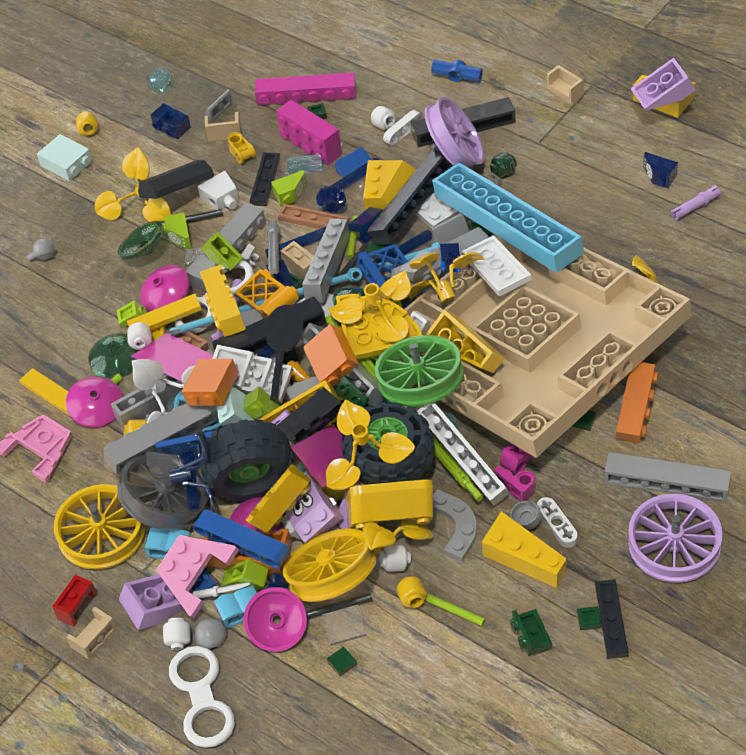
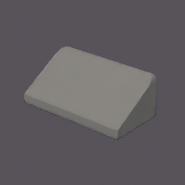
(218, 106)
(450, 229)
(413, 274)

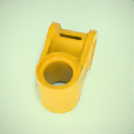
(240, 147)

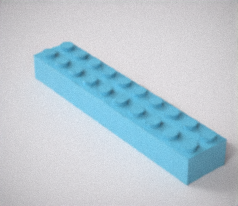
(508, 217)

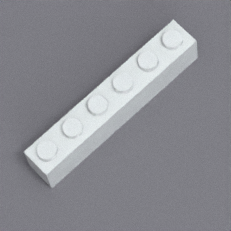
(464, 454)

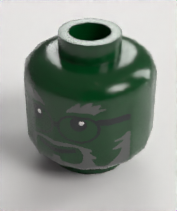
(503, 164)

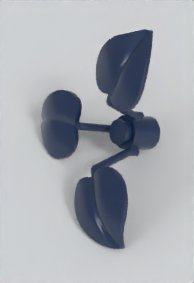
(183, 473)

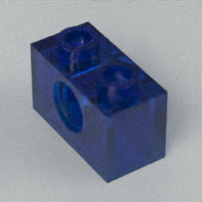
(170, 121)

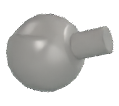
(42, 249)

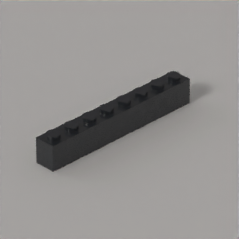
(408, 199)

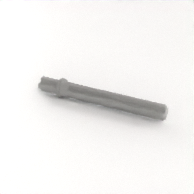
(273, 233)

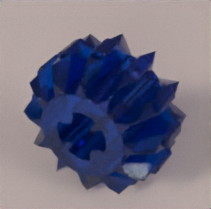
(331, 199)

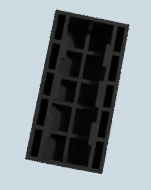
(175, 179)

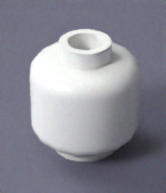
(383, 117)
(139, 335)
(394, 558)
(176, 633)

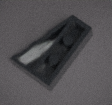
(310, 416)

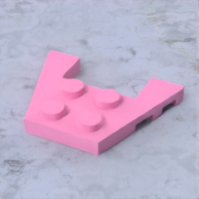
(44, 439)
(186, 562)

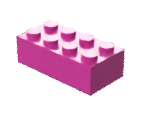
(309, 132)

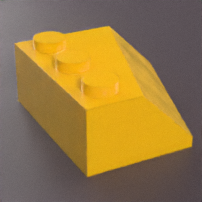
(384, 181)
(279, 499)

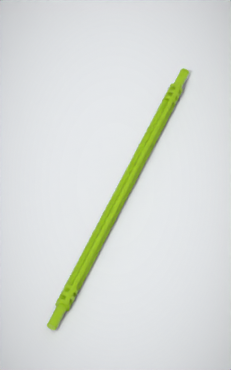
(440, 451)

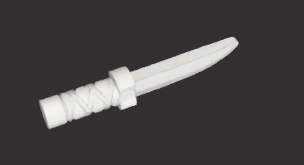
(215, 591)

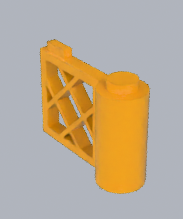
(283, 296)

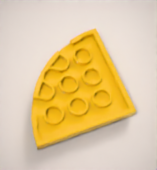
(363, 334)

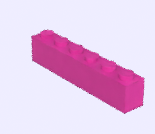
(305, 88)

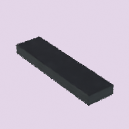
(265, 175)
(611, 619)

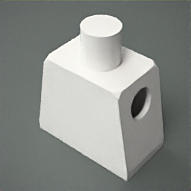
(219, 192)

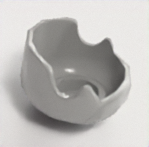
(526, 514)
(210, 633)

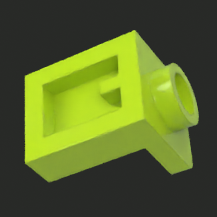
(129, 312)

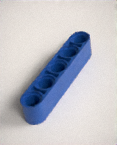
(245, 539)

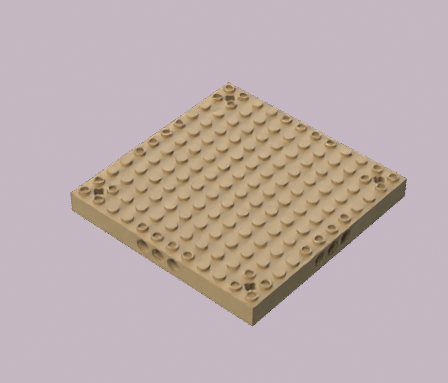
(561, 340)

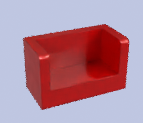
(72, 598)

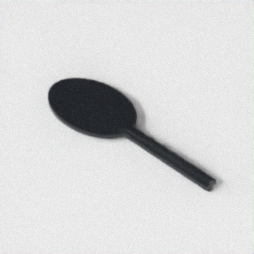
(282, 334)

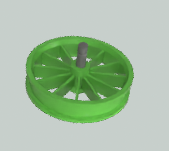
(419, 370)

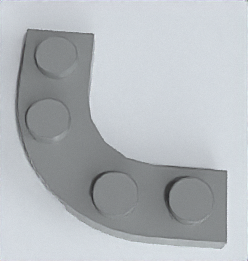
(464, 521)

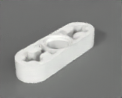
(401, 128)
(557, 531)

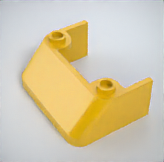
(389, 502)

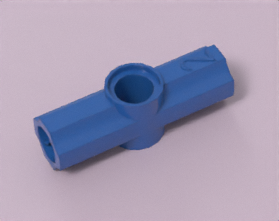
(457, 70)

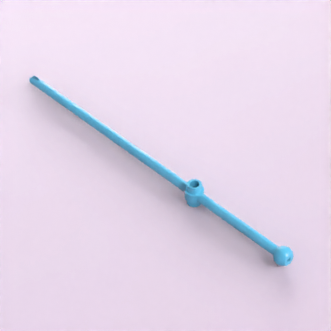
(336, 280)

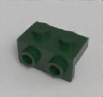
(349, 391)
(531, 632)

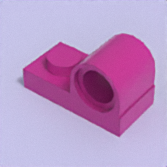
(514, 459)
(519, 486)

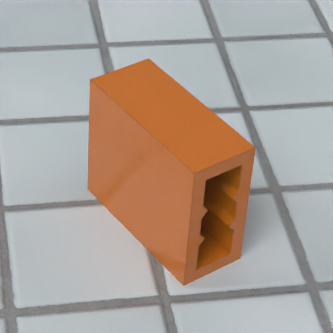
(331, 355)
(210, 382)

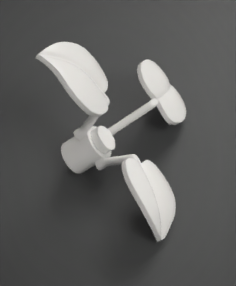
(148, 375)

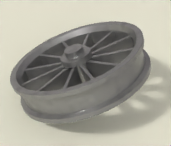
(161, 493)

